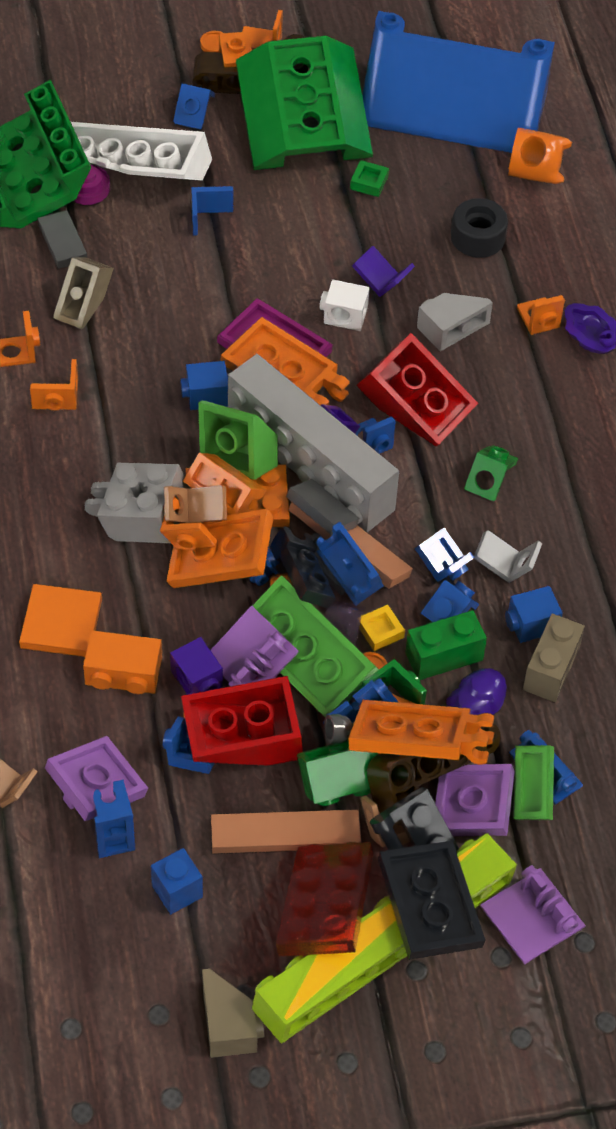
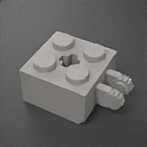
(133, 501)

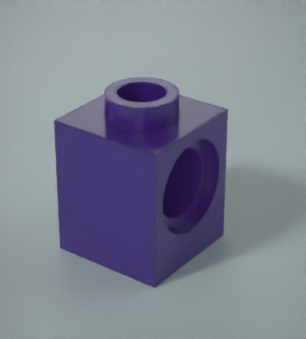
(196, 667)

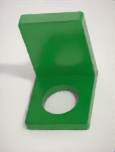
(497, 462)
(402, 680)

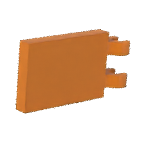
(290, 357)
(421, 731)

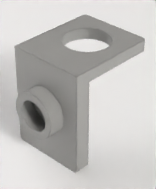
(505, 559)

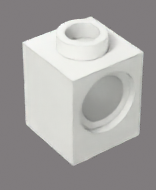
(345, 305)

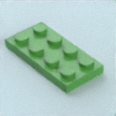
(328, 663)

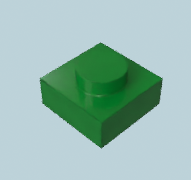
(369, 178)

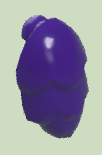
(591, 327)
(480, 691)

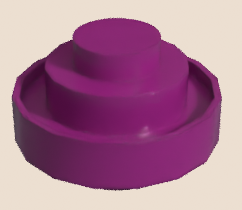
(95, 187)

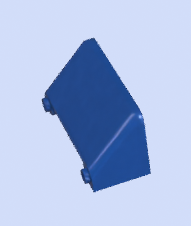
(453, 87)

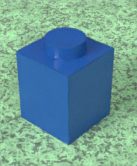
(205, 382)
(531, 612)
(177, 881)

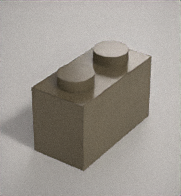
(553, 657)

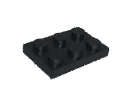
(431, 900)

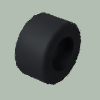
(482, 214)

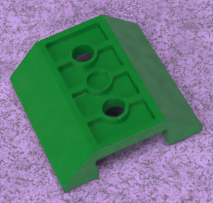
(280, 99)
(48, 158)

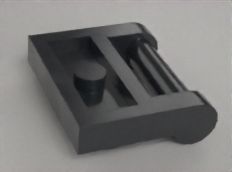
(418, 818)

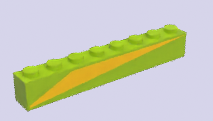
(322, 981)

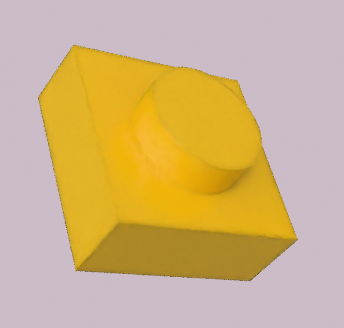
(381, 628)

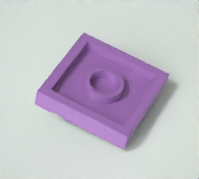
(93, 768)
(476, 799)

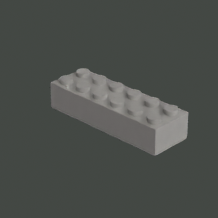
(316, 442)

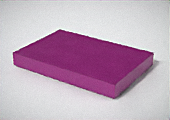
(260, 309)

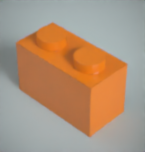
(122, 662)

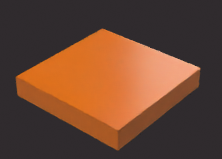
(60, 620)

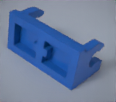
(349, 564)
(114, 822)

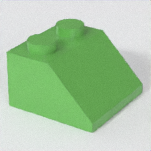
(238, 439)

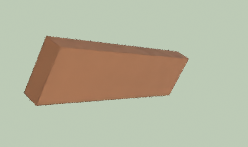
(388, 565)
(282, 830)

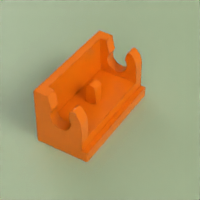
(213, 471)

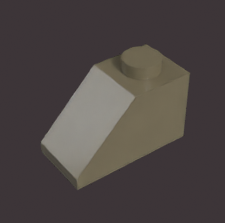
(82, 291)
(229, 1018)

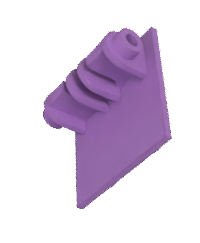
(253, 650)
(532, 915)

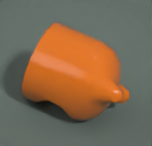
(538, 156)

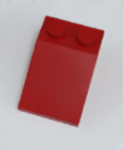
(417, 391)
(244, 724)

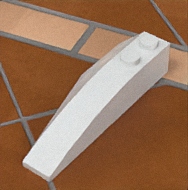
(145, 150)

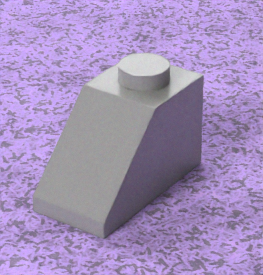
(452, 318)

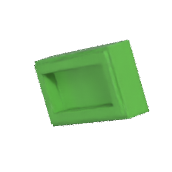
(534, 782)

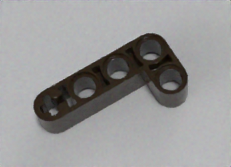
(212, 75)
(397, 776)

